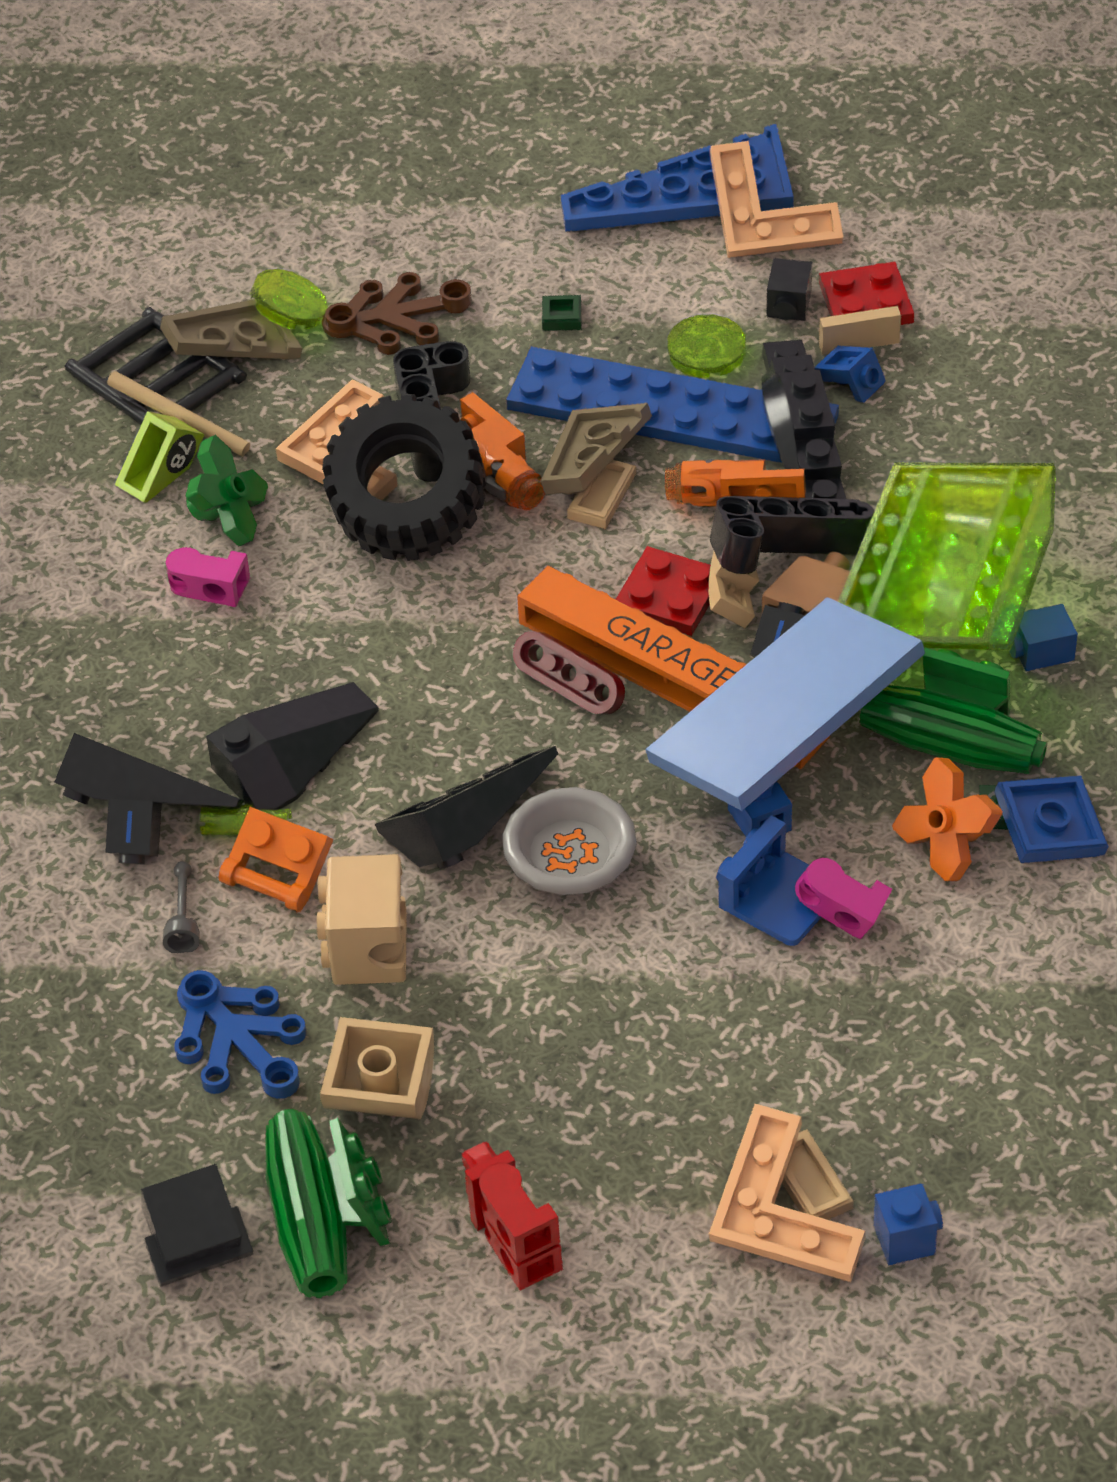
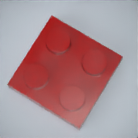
(866, 290)
(668, 589)

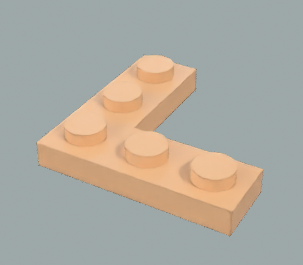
(756, 231)
(308, 444)
(753, 1222)

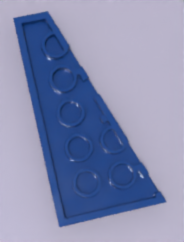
(677, 189)

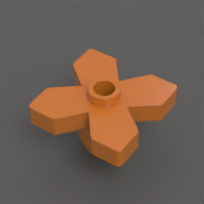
(947, 819)

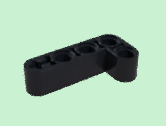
(431, 372)
(785, 525)

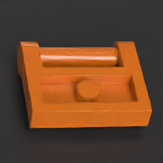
(280, 845)

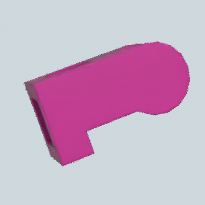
(208, 576)
(841, 898)

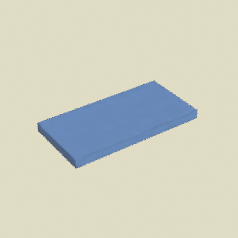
(784, 703)

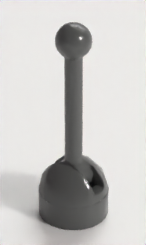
(185, 927)

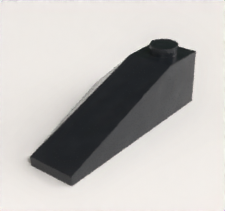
(279, 749)
(107, 774)
(462, 817)

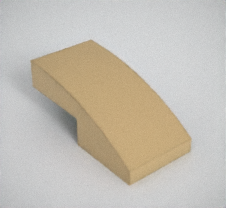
(731, 593)

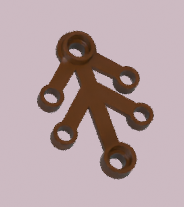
(351, 319)

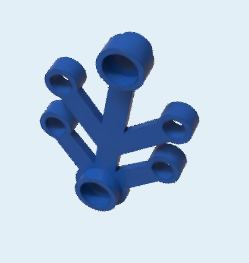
(236, 1030)

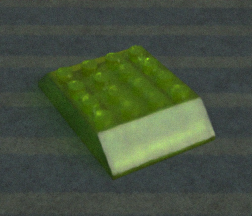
(955, 551)

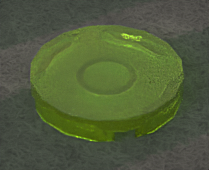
(288, 299)
(706, 345)

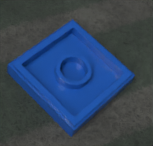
(1051, 819)

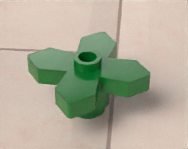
(225, 492)

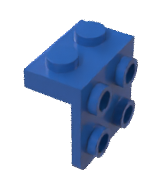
(761, 885)

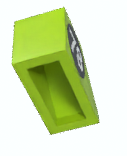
(158, 455)

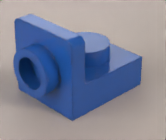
(853, 366)

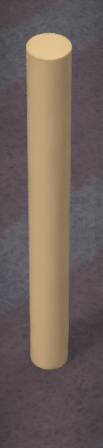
(172, 409)

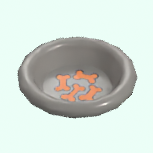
(569, 841)

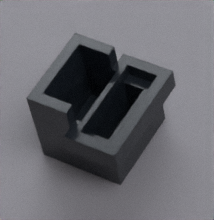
(192, 1225)

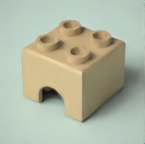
(363, 919)

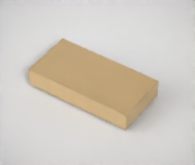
(860, 329)
(602, 497)
(813, 1181)

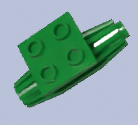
(957, 715)
(318, 1196)

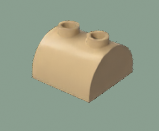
(379, 1068)

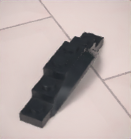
(801, 417)

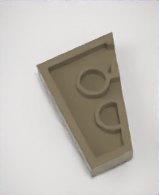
(229, 332)
(590, 444)

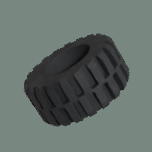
(394, 430)

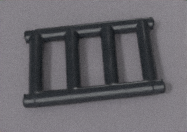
(151, 319)

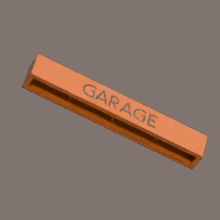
(626, 641)

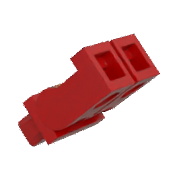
(518, 1232)

